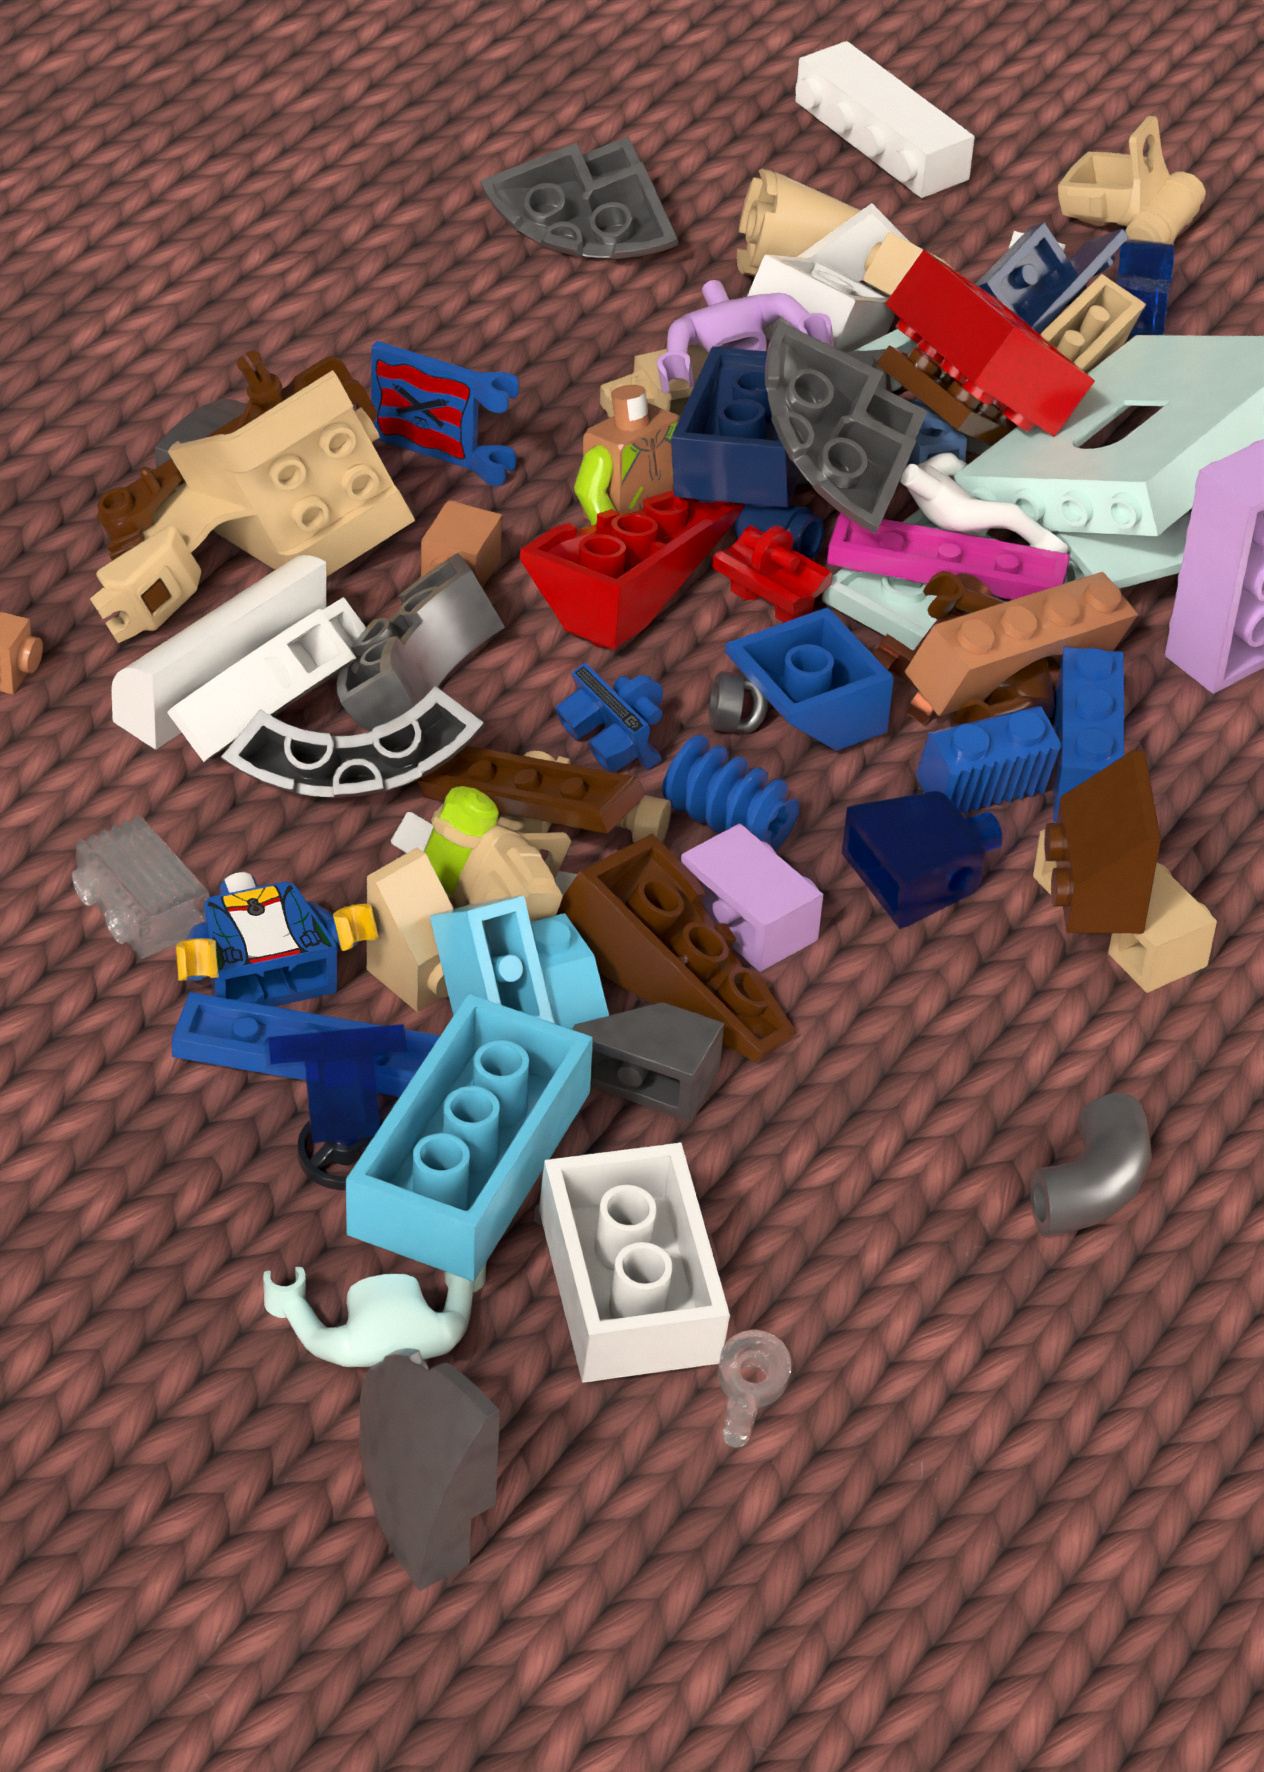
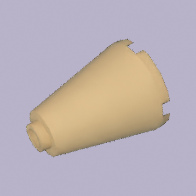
(785, 219)

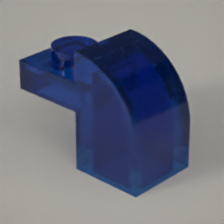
(1146, 272)

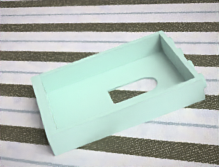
(1148, 478)

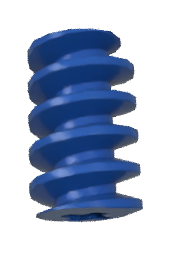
(726, 794)

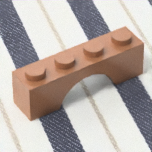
(984, 648)

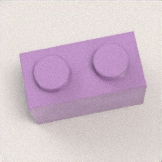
(756, 895)

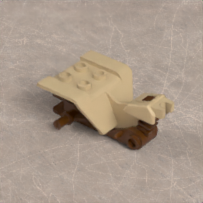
(273, 481)

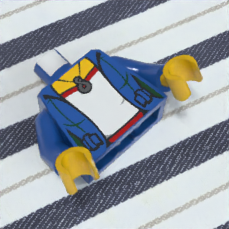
(270, 943)

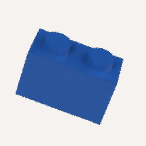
(818, 678)

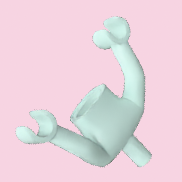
(382, 1317)

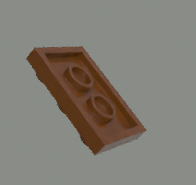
(945, 395)

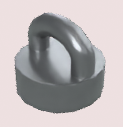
(727, 704)

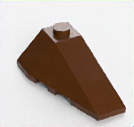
(657, 940)

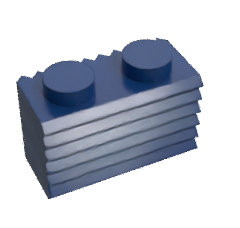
(990, 759)

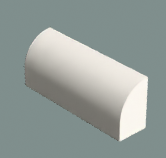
(211, 645)

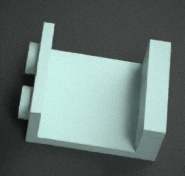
(1126, 558)

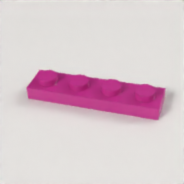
(922, 551)

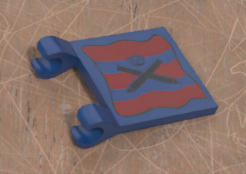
(435, 409)

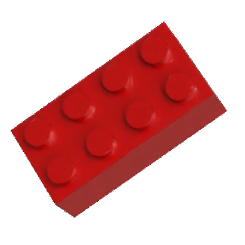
(987, 346)

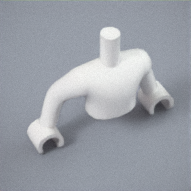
(957, 511)

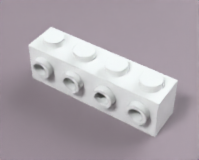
(884, 119)

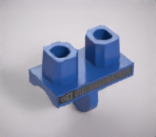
(620, 714)

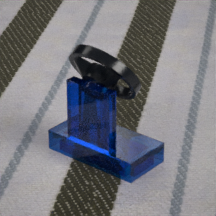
(338, 1091)

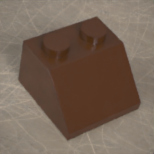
(1105, 849)

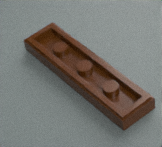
(539, 788)

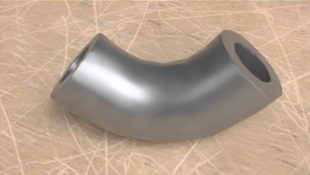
(1102, 1176)

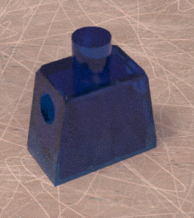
(918, 852)

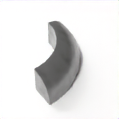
(418, 646)
(357, 763)

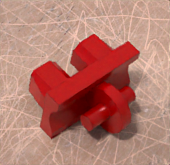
(770, 569)

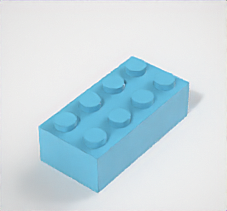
(469, 1137)

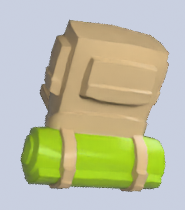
(491, 862)

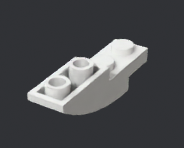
(269, 678)

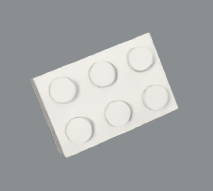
(633, 1262)

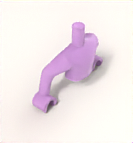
(733, 325)

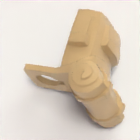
(1132, 190)

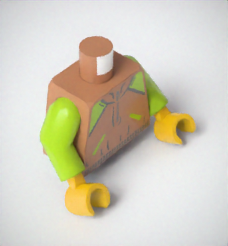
(626, 456)

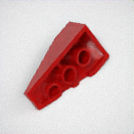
(625, 567)

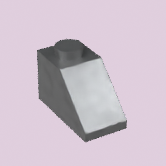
(655, 1056)

